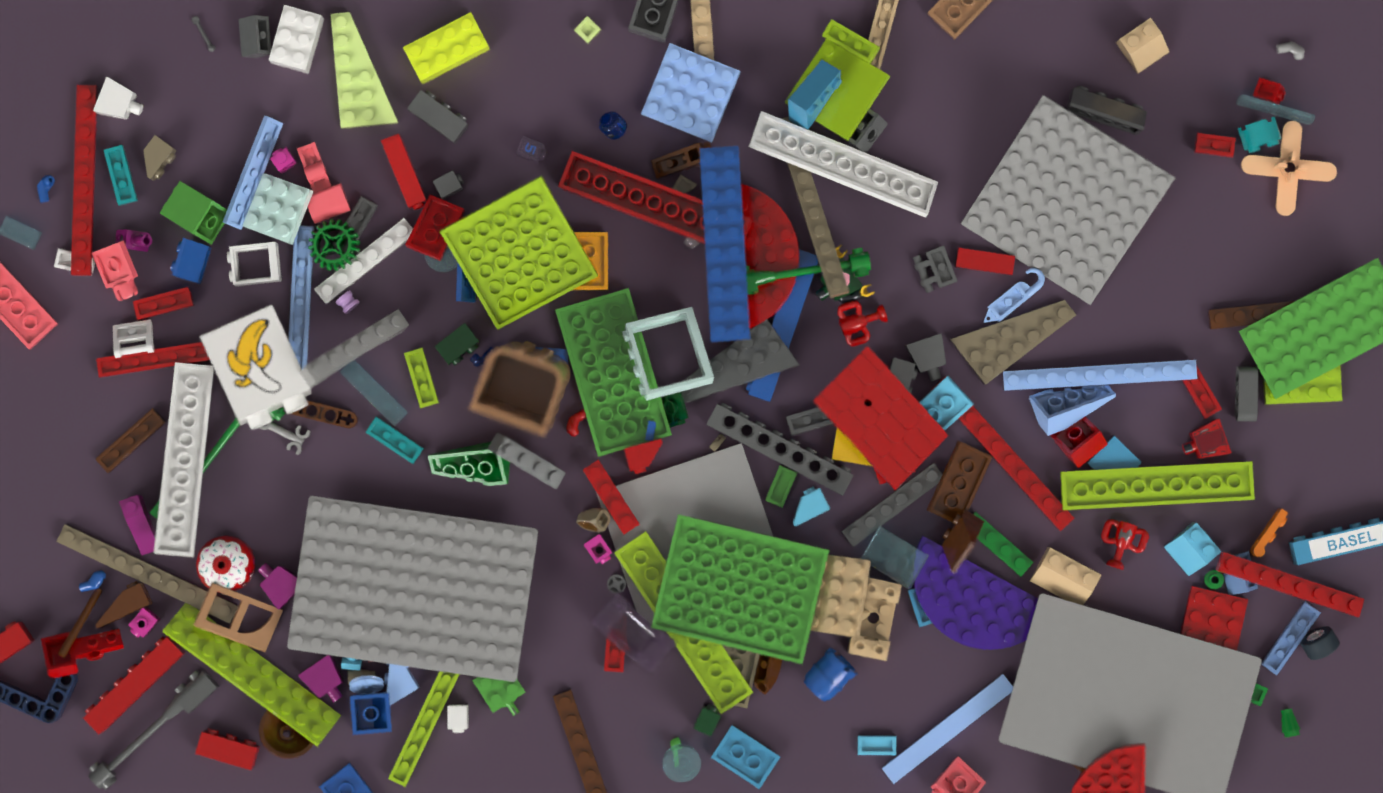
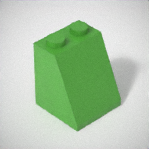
(194, 212)

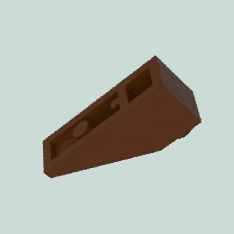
(679, 160)
(128, 602)

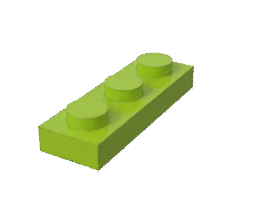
(851, 41)
(421, 378)

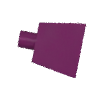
(278, 585)
(323, 678)

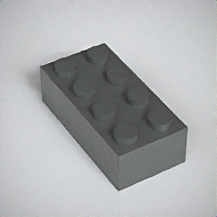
(653, 18)

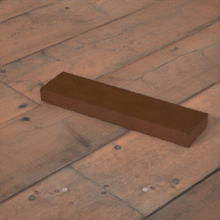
(130, 440)

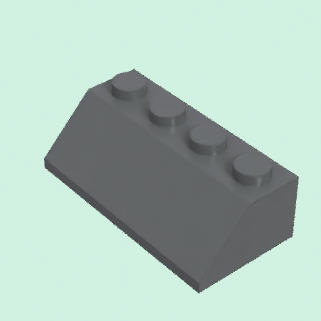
(1106, 111)

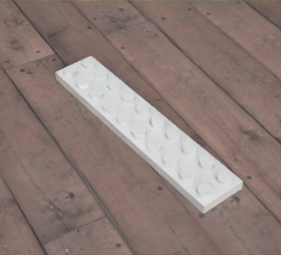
(843, 164)
(184, 460)

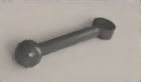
(196, 20)

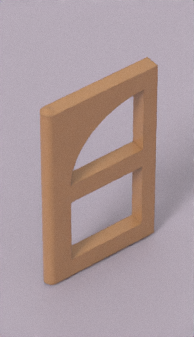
(257, 639)

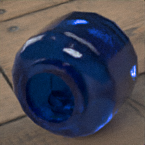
(612, 125)

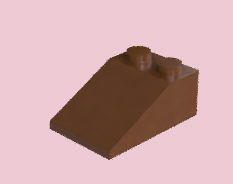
(961, 538)

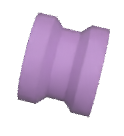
(347, 302)

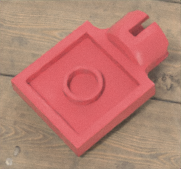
(117, 270)

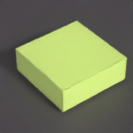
(587, 29)

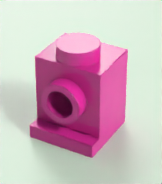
(283, 160)
(591, 548)
(150, 622)

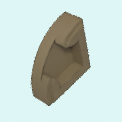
(684, 184)
(717, 442)

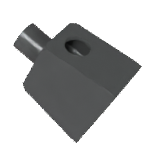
(928, 355)

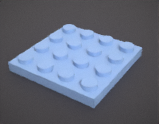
(690, 92)

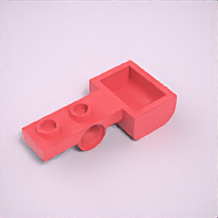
(326, 199)

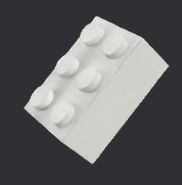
(296, 39)

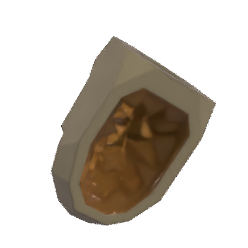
(594, 519)

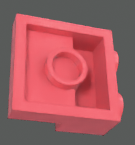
(958, 779)

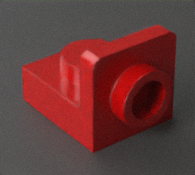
(1269, 91)

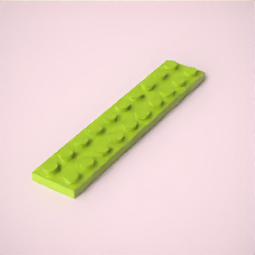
(1157, 485)
(705, 658)
(254, 676)

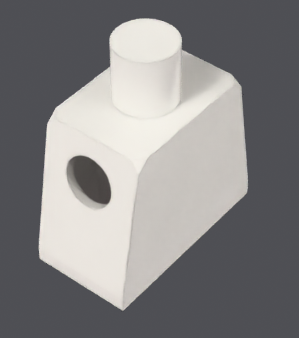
(116, 101)

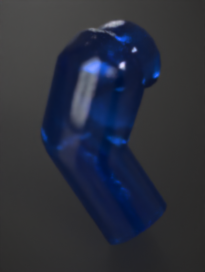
(479, 361)

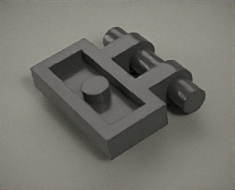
(940, 266)

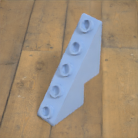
(399, 682)

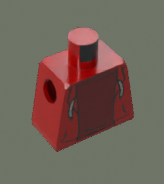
(1207, 441)

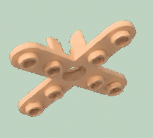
(1276, 168)

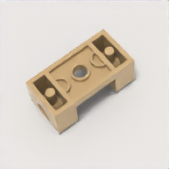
(874, 637)

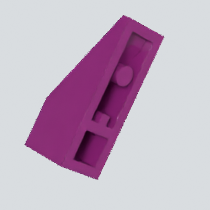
(139, 523)

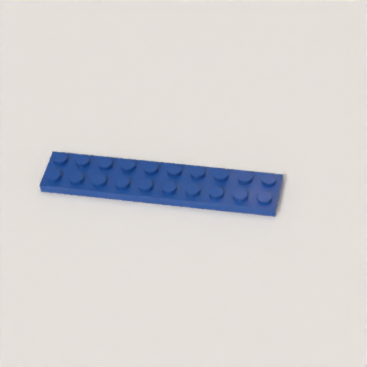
(724, 243)

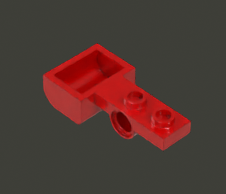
(90, 646)

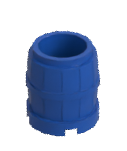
(829, 675)

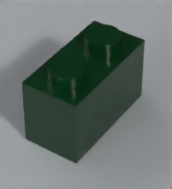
(457, 344)
(707, 719)

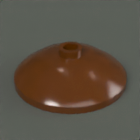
(272, 737)

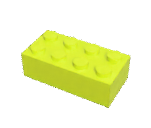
(446, 48)

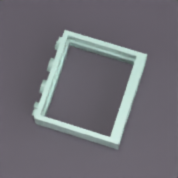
(660, 320)

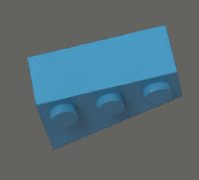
(813, 94)

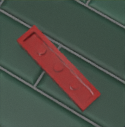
(611, 497)

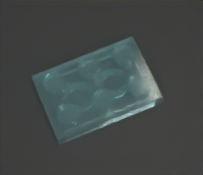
(895, 557)

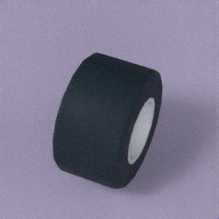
(1320, 643)

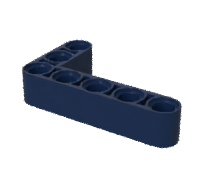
(43, 705)

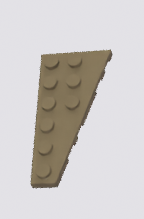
(1002, 344)

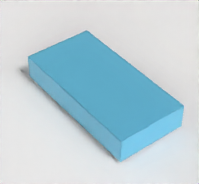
(876, 745)

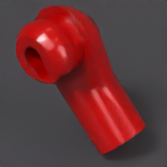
(573, 422)

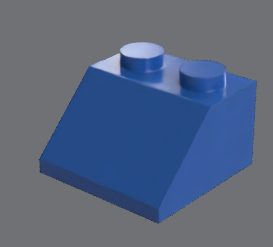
(370, 713)

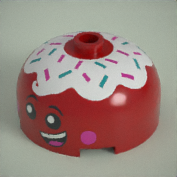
(237, 558)

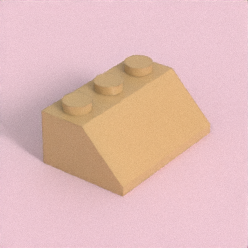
(1065, 577)

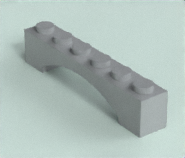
(353, 348)

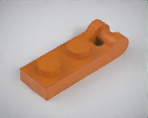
(1268, 533)

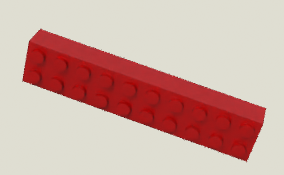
(636, 196)

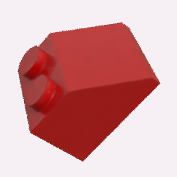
(1080, 441)
(642, 455)

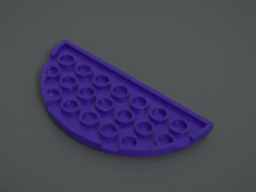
(972, 602)

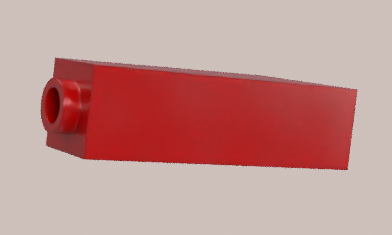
(404, 171)

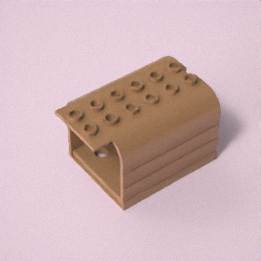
(522, 386)

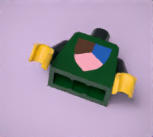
(856, 289)

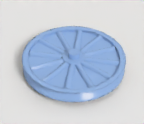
(366, 684)

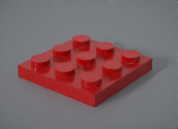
(1214, 617)

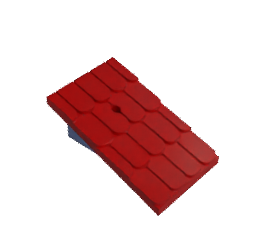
(894, 428)

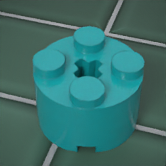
(1260, 134)

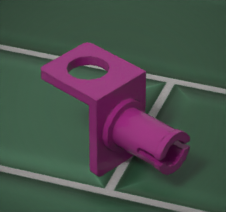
(134, 239)

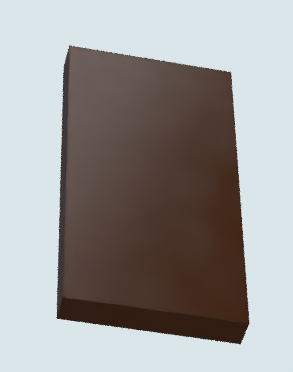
(959, 481)

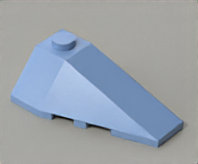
(1063, 408)

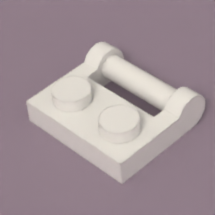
(132, 333)

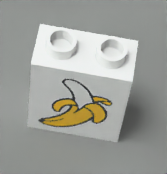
(257, 367)

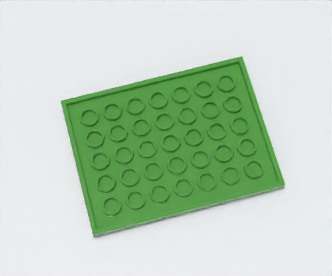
(740, 589)

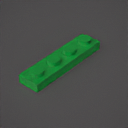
(1003, 548)

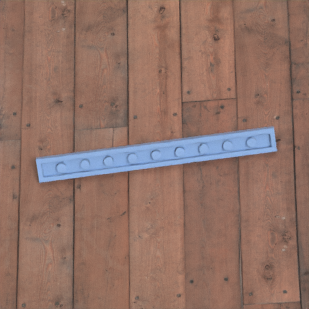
(1100, 375)

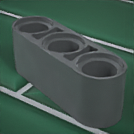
(1246, 393)

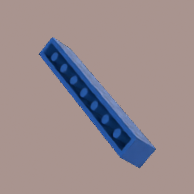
(785, 324)

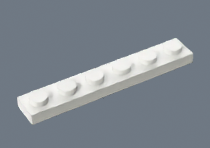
(365, 261)

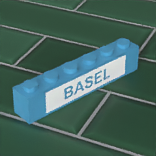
(1337, 542)

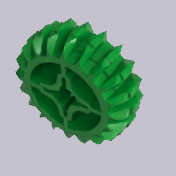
(323, 233)

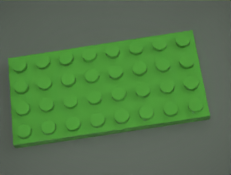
(1319, 330)
(606, 375)

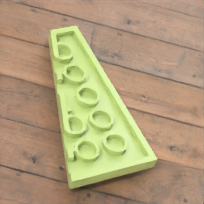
(358, 85)

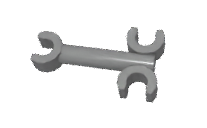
(297, 438)

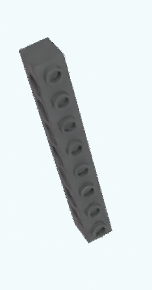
(838, 485)

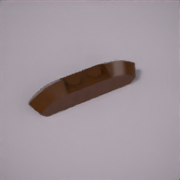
(766, 673)

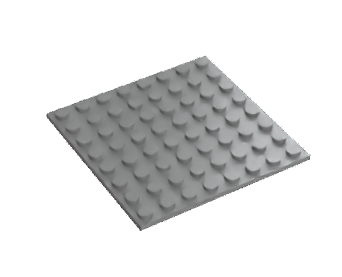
(1067, 200)
(706, 488)

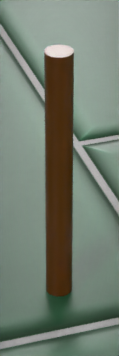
(80, 622)

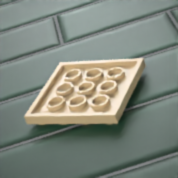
(841, 596)

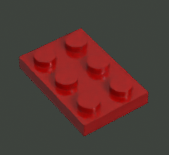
(426, 232)

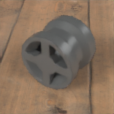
(614, 582)

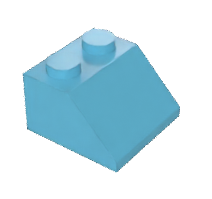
(810, 505)
(1192, 548)

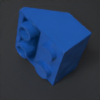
(190, 260)

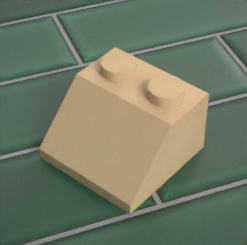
(1143, 45)

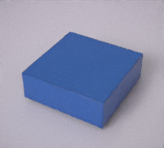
(650, 431)

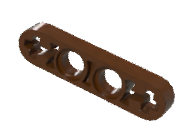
(320, 415)

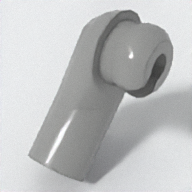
(1292, 47)

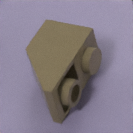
(157, 156)

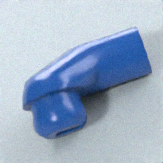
(44, 186)
(94, 582)

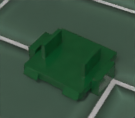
(675, 409)

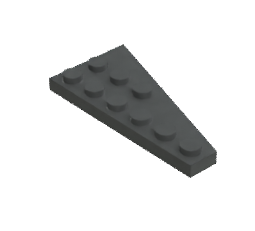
(745, 362)

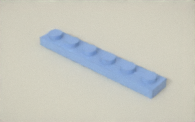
(252, 172)

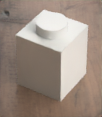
(458, 717)

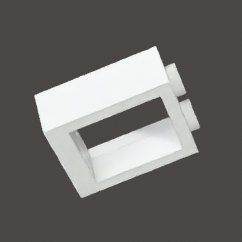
(234, 274)

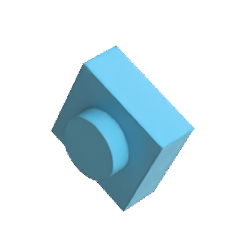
(351, 663)

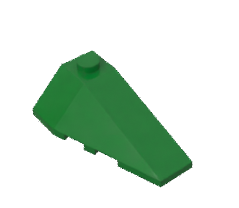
(472, 464)

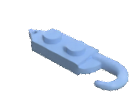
(1014, 297)

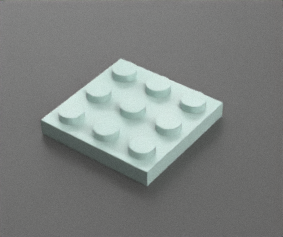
(277, 208)

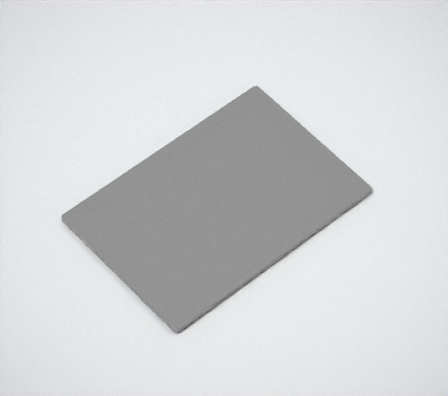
(412, 588)
(1117, 682)

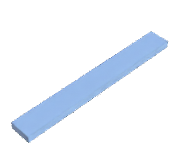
(301, 294)
(948, 728)

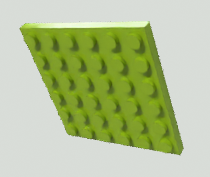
(519, 252)

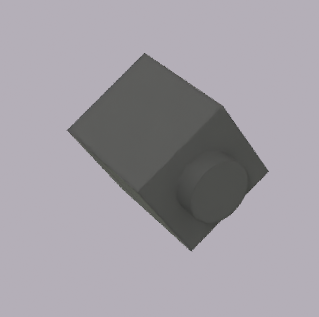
(448, 184)

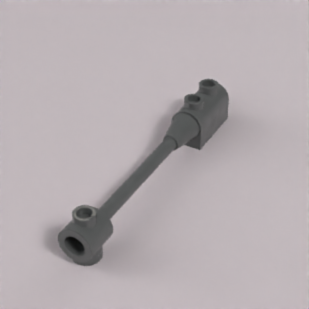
(187, 699)

